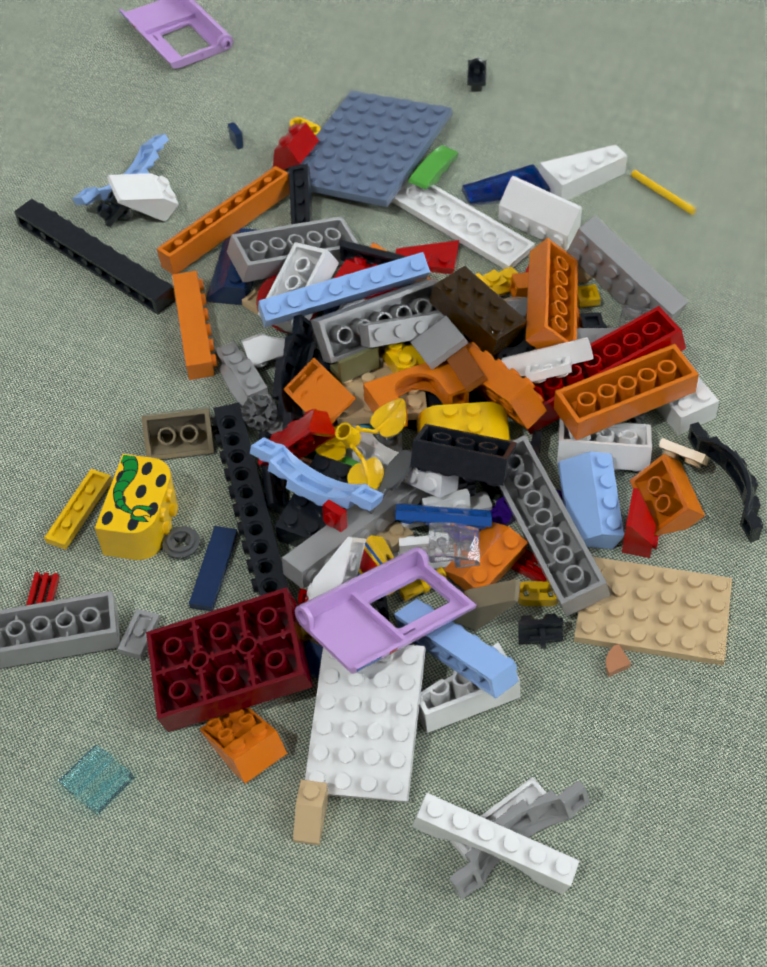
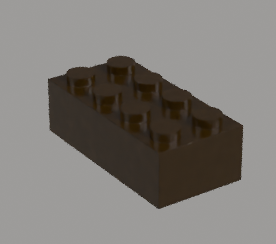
(477, 311)

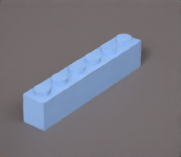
(463, 652)

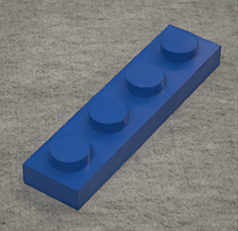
(433, 514)

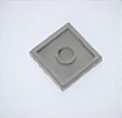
(439, 342)

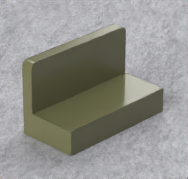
(356, 364)

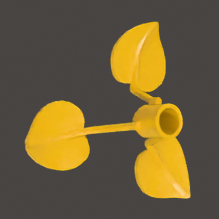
(388, 421)

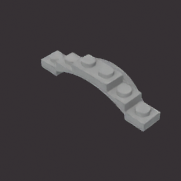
(243, 379)
(524, 820)

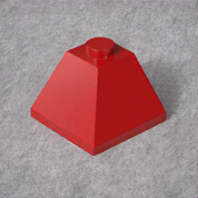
(639, 529)

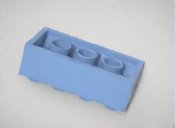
(592, 498)

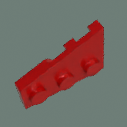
(439, 256)

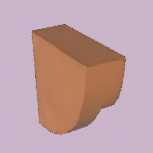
(616, 661)

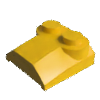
(401, 357)

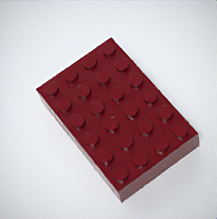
(227, 660)

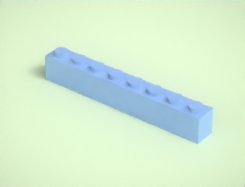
(343, 289)

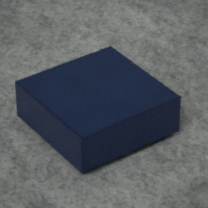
(235, 135)

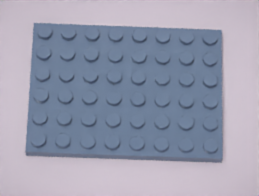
(372, 146)

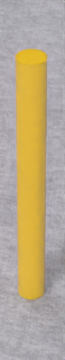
(663, 192)

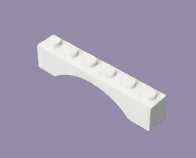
(263, 347)
(430, 481)
(534, 859)

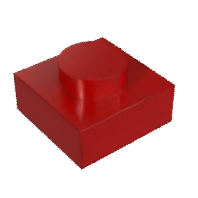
(334, 516)

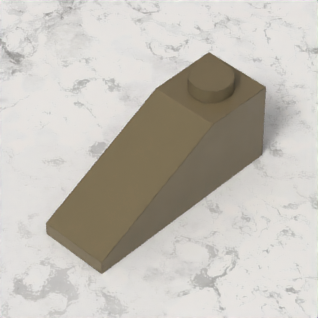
(490, 602)

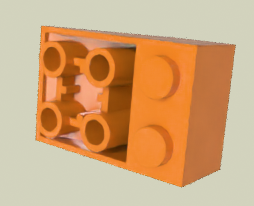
(318, 389)
(244, 742)

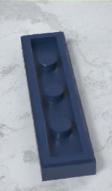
(213, 568)

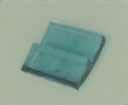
(96, 779)

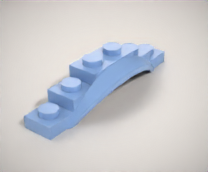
(143, 161)
(310, 483)

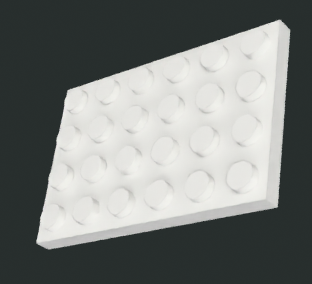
(367, 726)

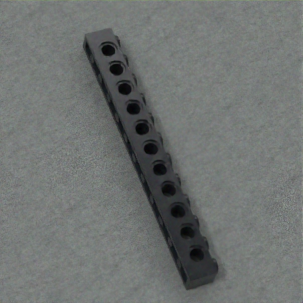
(249, 500)

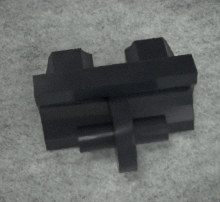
(476, 74)
(114, 211)
(540, 630)

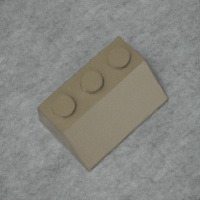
(178, 433)

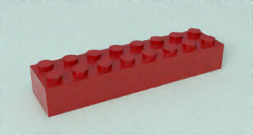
(631, 341)

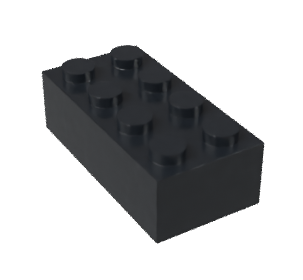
(463, 454)
(302, 516)

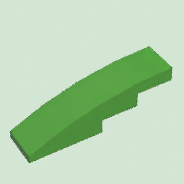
(433, 166)

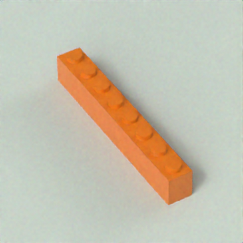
(224, 220)

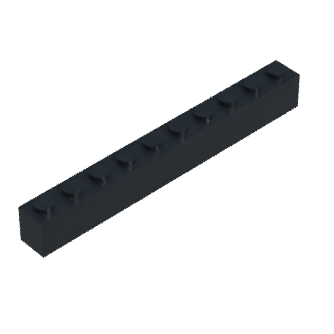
(95, 256)

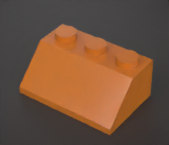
(668, 495)
(498, 553)

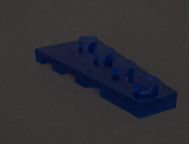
(494, 187)

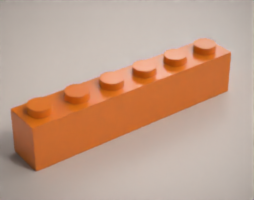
(193, 325)

